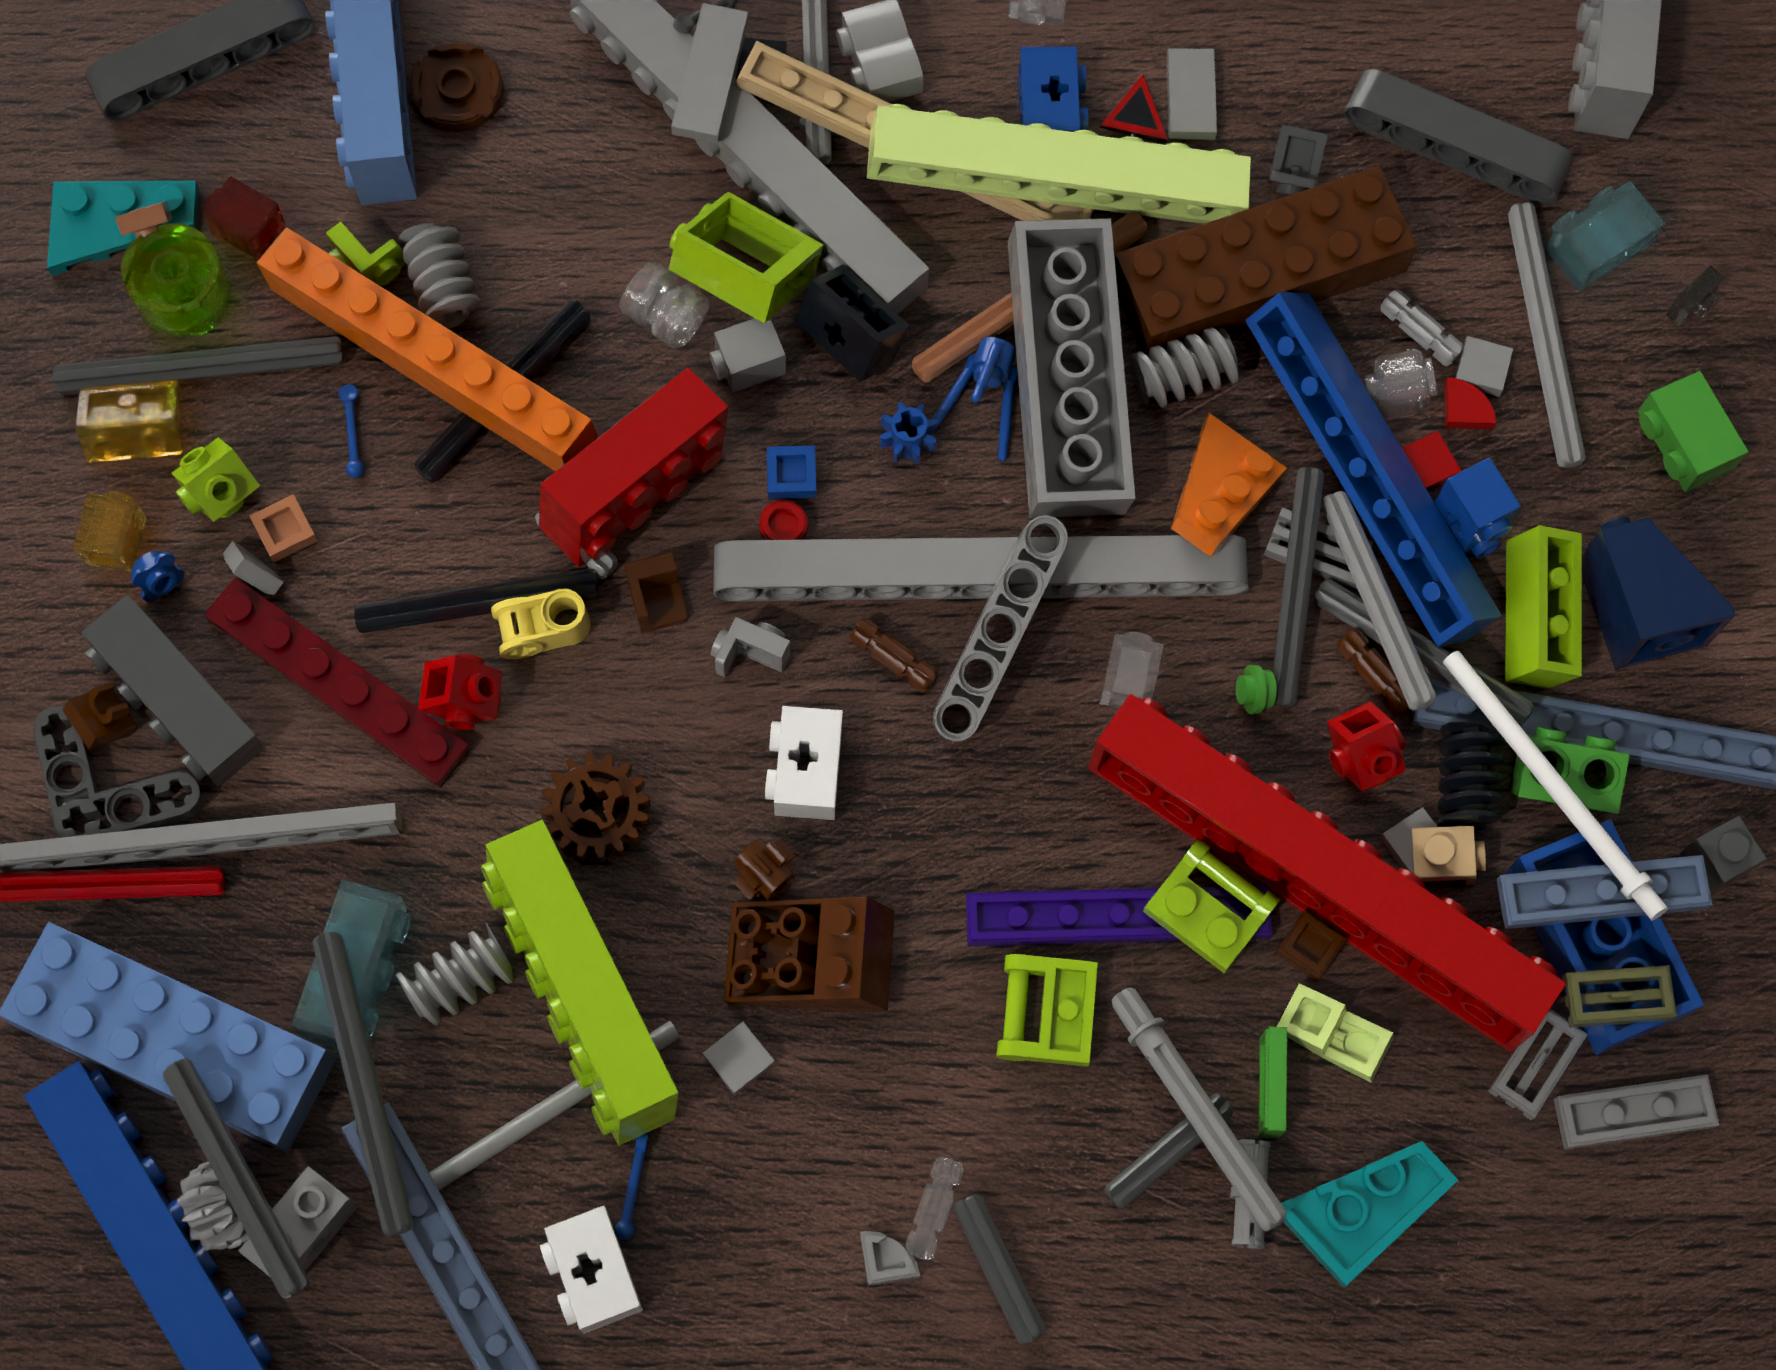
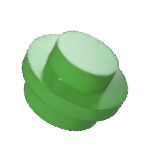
(1256, 689)

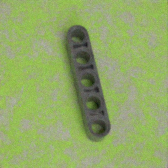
(195, 53)
(1458, 136)

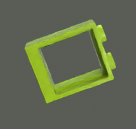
(787, 251)

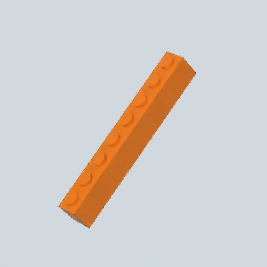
(425, 351)

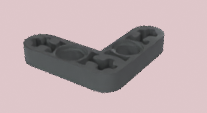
(88, 799)

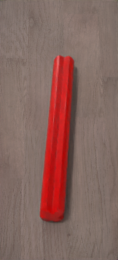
(111, 883)

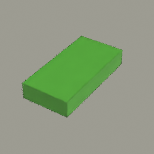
(1272, 1082)

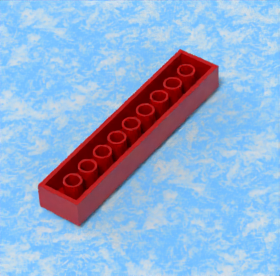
(1326, 873)

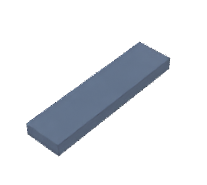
(1596, 893)

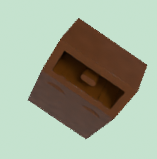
(810, 954)

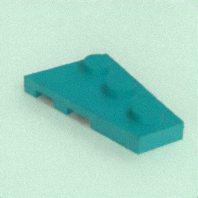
(85, 215)
(1367, 1210)

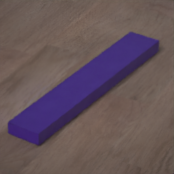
(1077, 917)

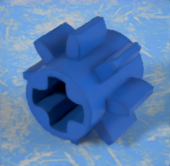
(918, 425)

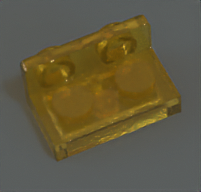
(129, 421)

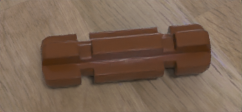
(894, 655)
(1373, 669)

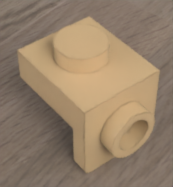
(1447, 854)

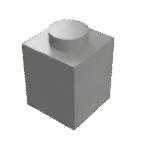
(748, 354)

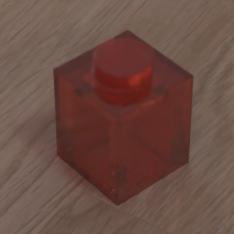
(243, 217)

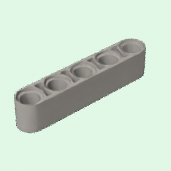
(1017, 610)

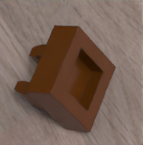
(99, 716)

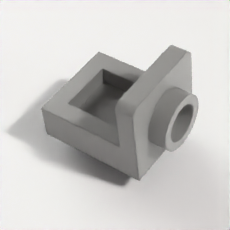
(760, 643)

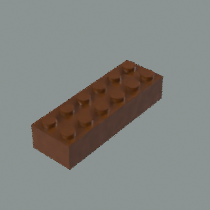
(1232, 266)

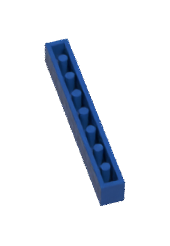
(1373, 468)
(143, 1223)

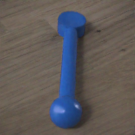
(349, 396)
(625, 1229)

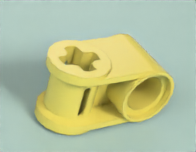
(536, 623)

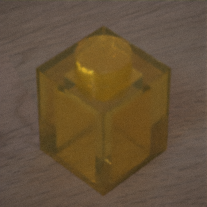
(110, 531)

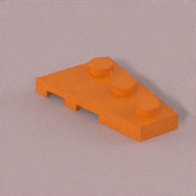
(1223, 485)

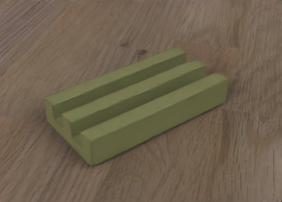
(1575, 1000)

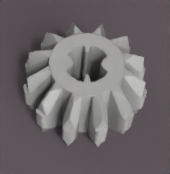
(210, 1211)

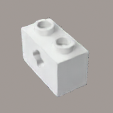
(811, 791)
(590, 1238)

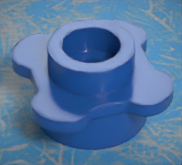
(156, 574)

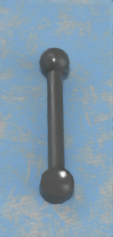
(684, 23)

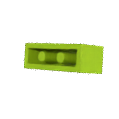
(1543, 607)

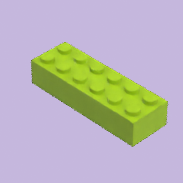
(580, 984)

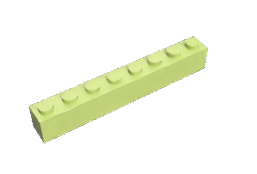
(1056, 165)

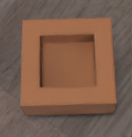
(144, 219)
(283, 528)

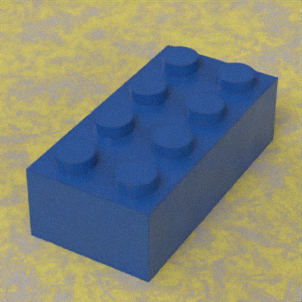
(1609, 946)

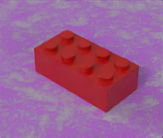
(633, 468)

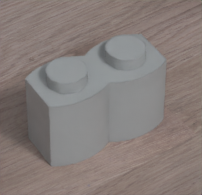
(880, 51)

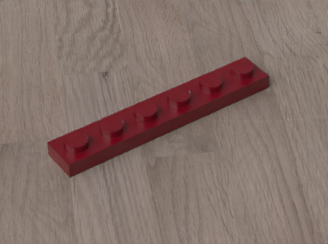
(337, 682)

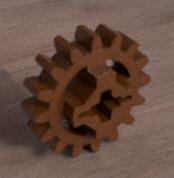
(579, 818)

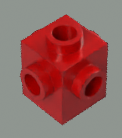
(461, 690)
(1366, 746)

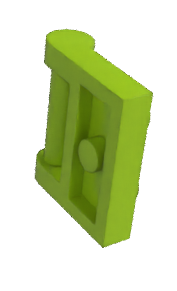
(1199, 917)
(1065, 1010)

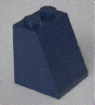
(1649, 594)

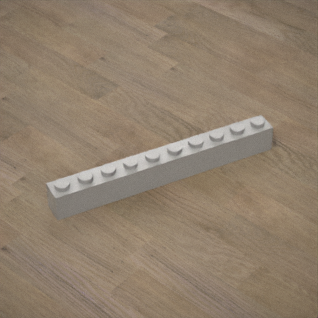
(760, 152)

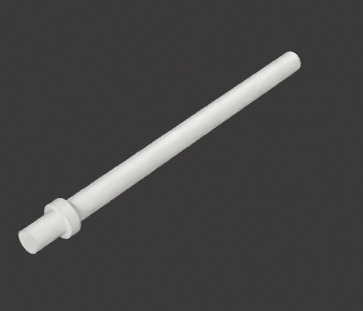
(1635, 884)

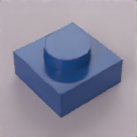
(791, 472)

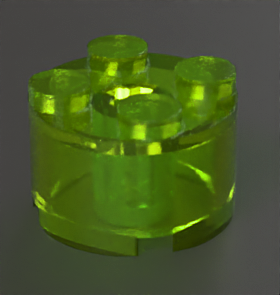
(176, 280)

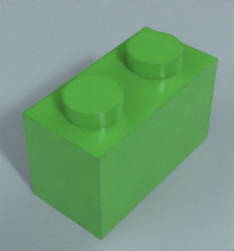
(1691, 431)

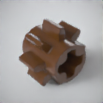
(764, 869)

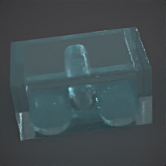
(1604, 234)

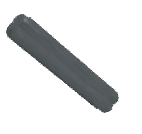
(1159, 1158)
(999, 1269)

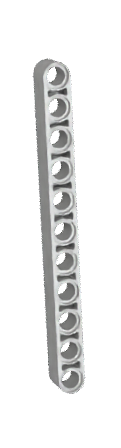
(971, 568)

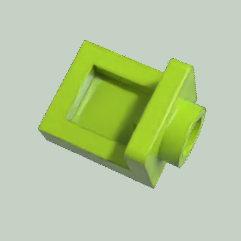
(379, 267)

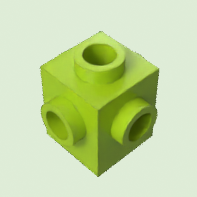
(214, 480)

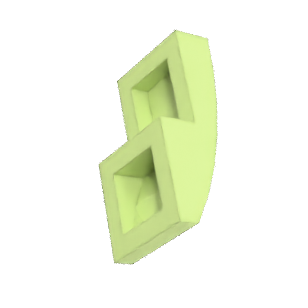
(1335, 1033)

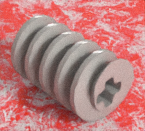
(439, 273)
(1184, 365)
(457, 976)

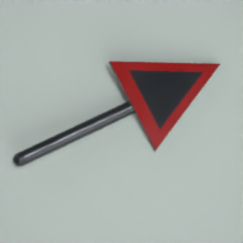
(1136, 114)

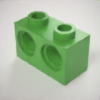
(1571, 763)

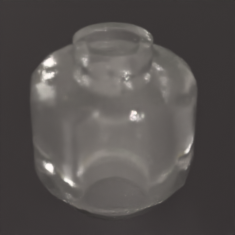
(1402, 382)

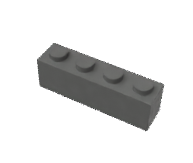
(173, 692)

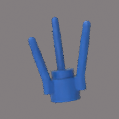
(989, 368)

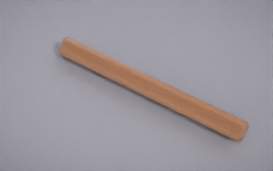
(1000, 314)

